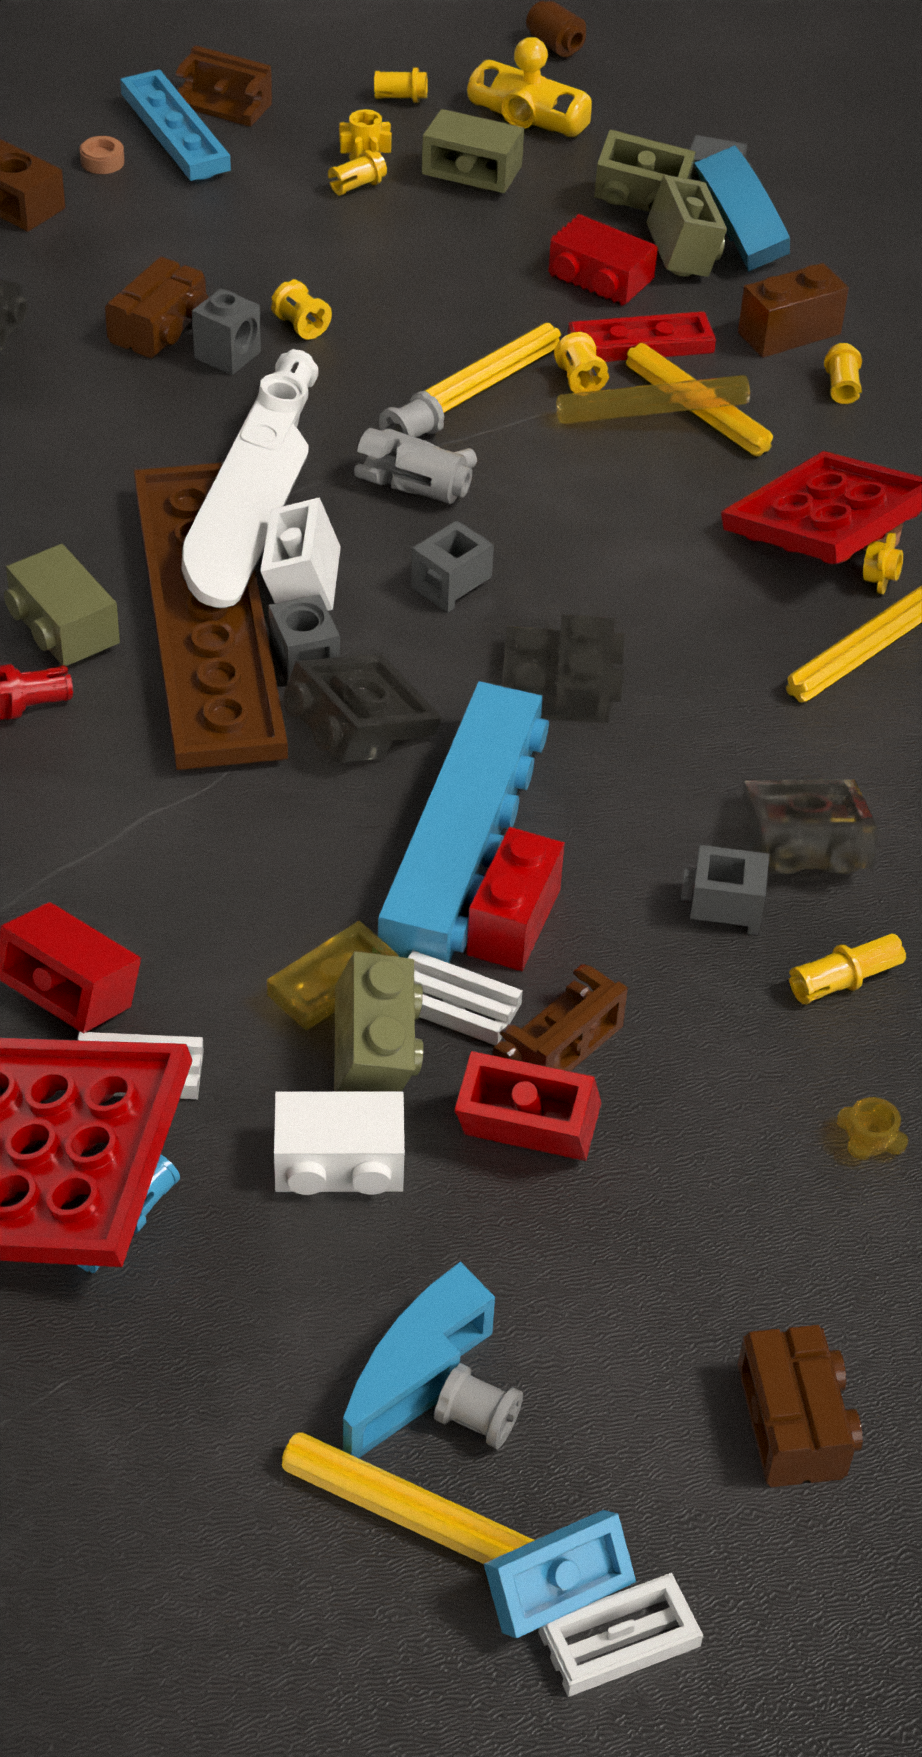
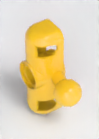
(528, 97)

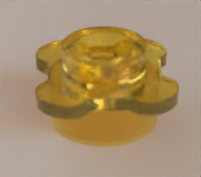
(877, 1116)

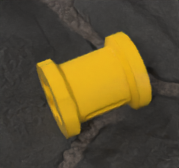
(304, 304)
(579, 369)

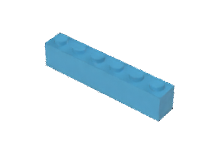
(463, 823)

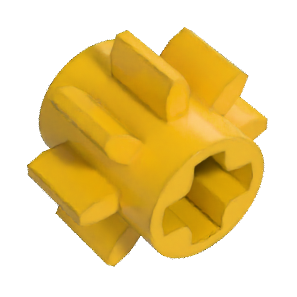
(363, 133)

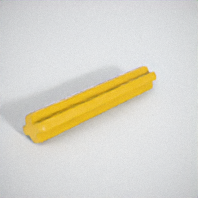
(495, 366)
(726, 420)
(856, 647)
(399, 1500)

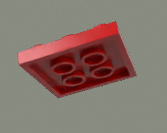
(827, 507)

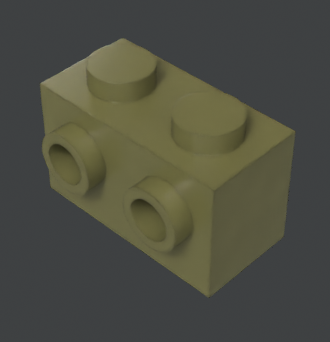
(472, 150)
(634, 168)
(686, 226)
(62, 605)
(376, 1024)

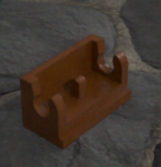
(225, 85)
(570, 1025)

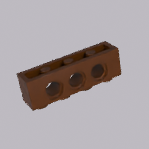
(28, 188)

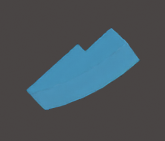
(744, 207)
(417, 1358)

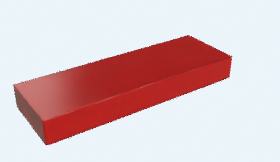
(666, 334)

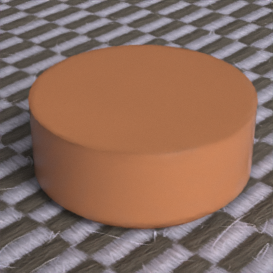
(102, 155)

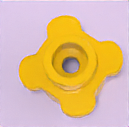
(882, 562)

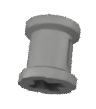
(418, 417)
(478, 1406)

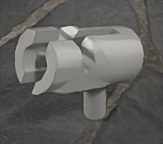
(417, 466)

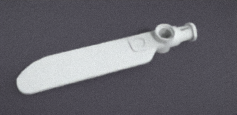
(252, 481)

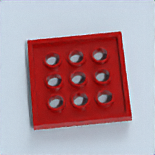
(56, 1174)

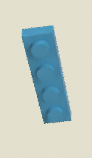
(175, 125)

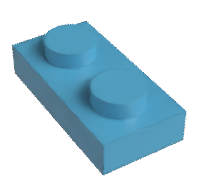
(559, 1573)

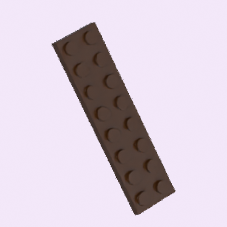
(211, 657)

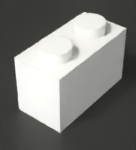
(301, 553)
(339, 1142)

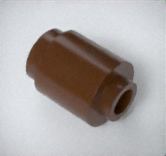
(556, 27)

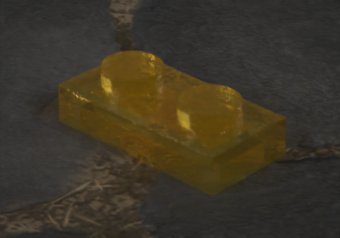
(308, 984)

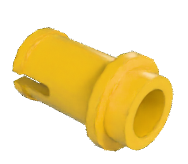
(401, 85)
(366, 169)
(843, 365)

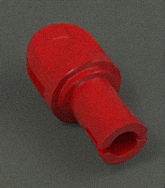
(31, 688)

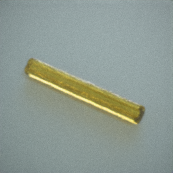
(653, 399)

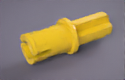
(845, 968)

